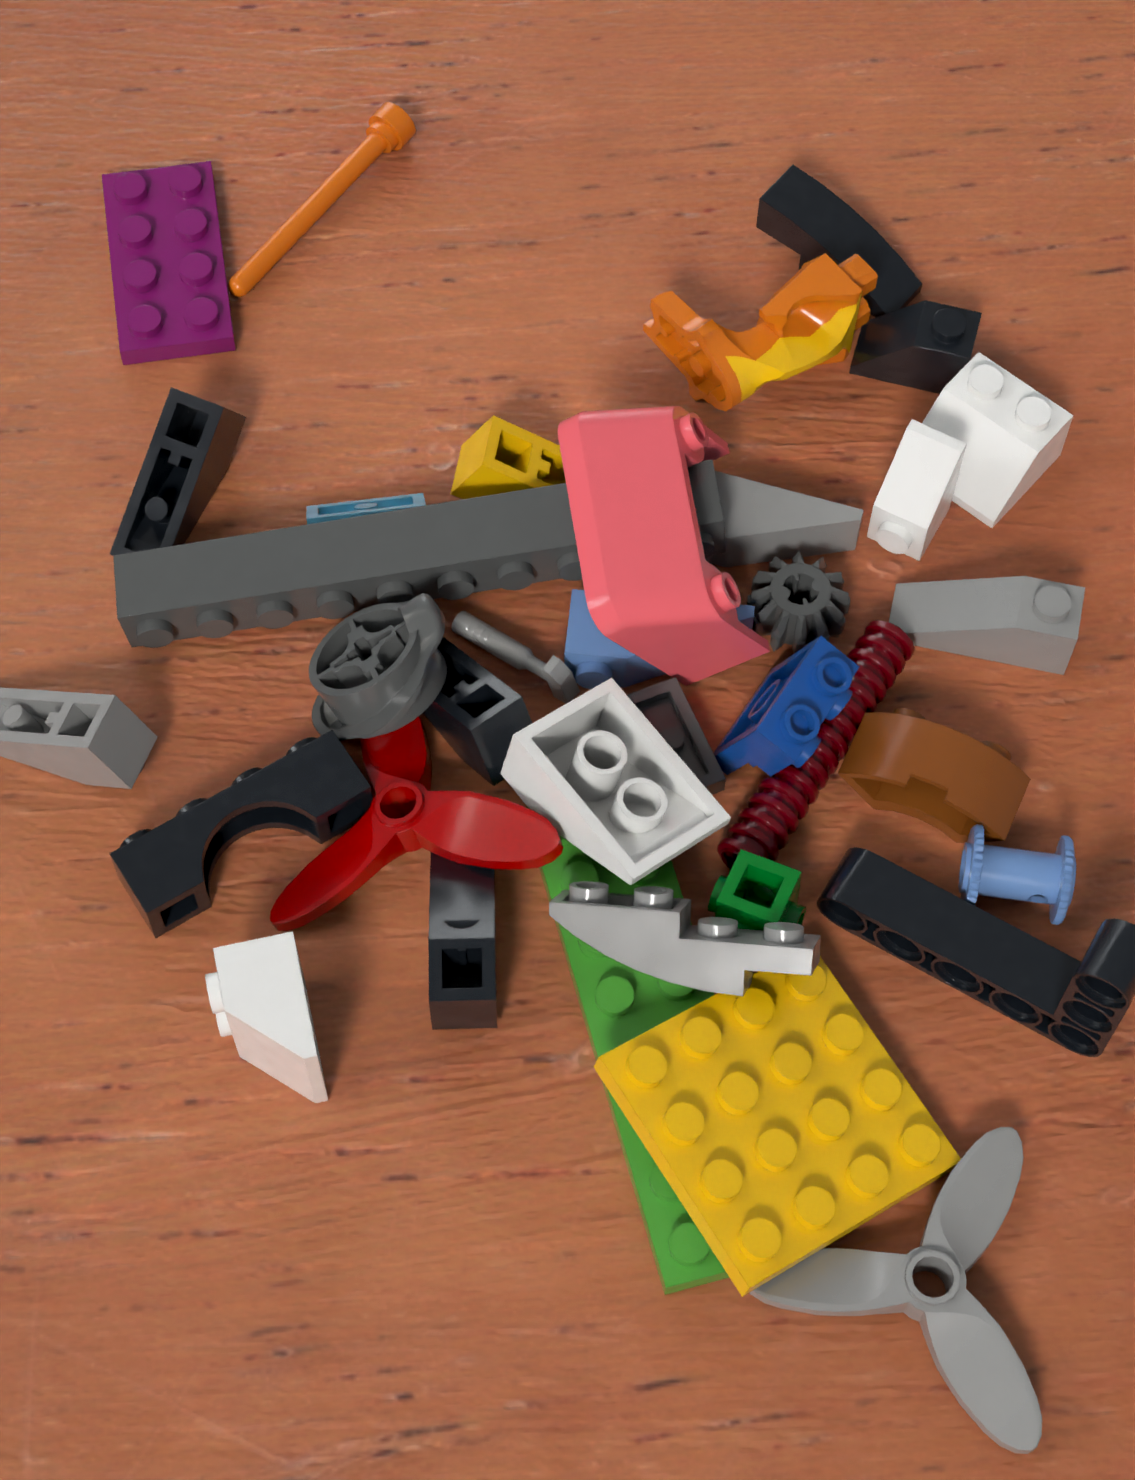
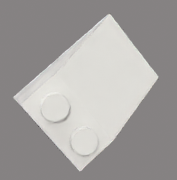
(611, 783)

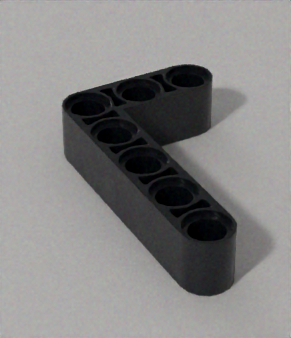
(985, 956)

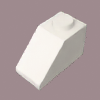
(916, 490)

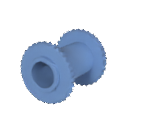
(1018, 873)

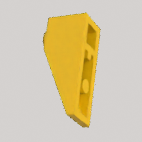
(505, 460)

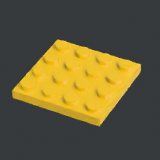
(776, 1120)

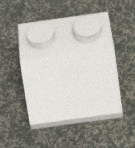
(1008, 435)
(267, 1010)

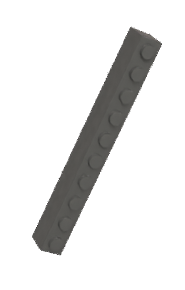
(364, 562)

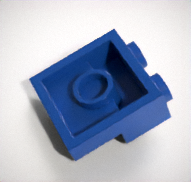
(787, 710)

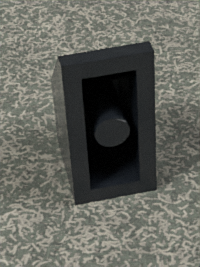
(916, 345)

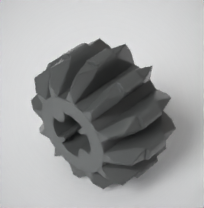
(783, 588)

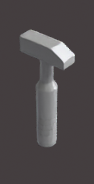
(517, 655)

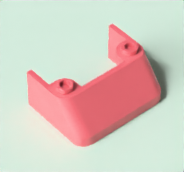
(644, 540)

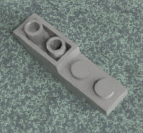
(656, 938)

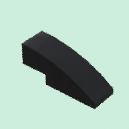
(818, 222)

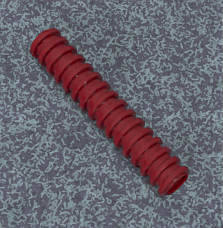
(787, 794)

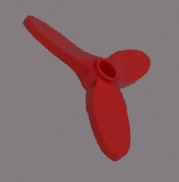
(411, 817)

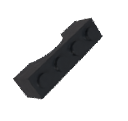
(306, 791)

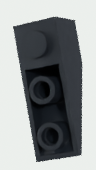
(462, 946)

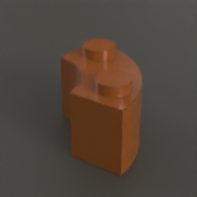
(934, 774)

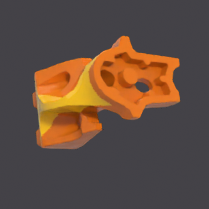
(798, 328)

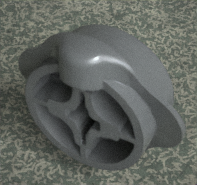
(378, 669)

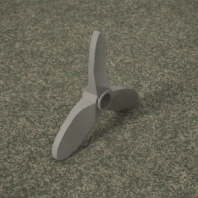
(958, 1330)

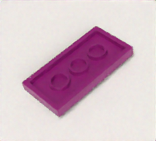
(167, 263)

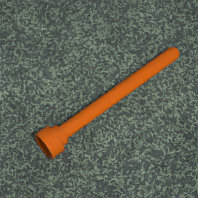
(387, 131)

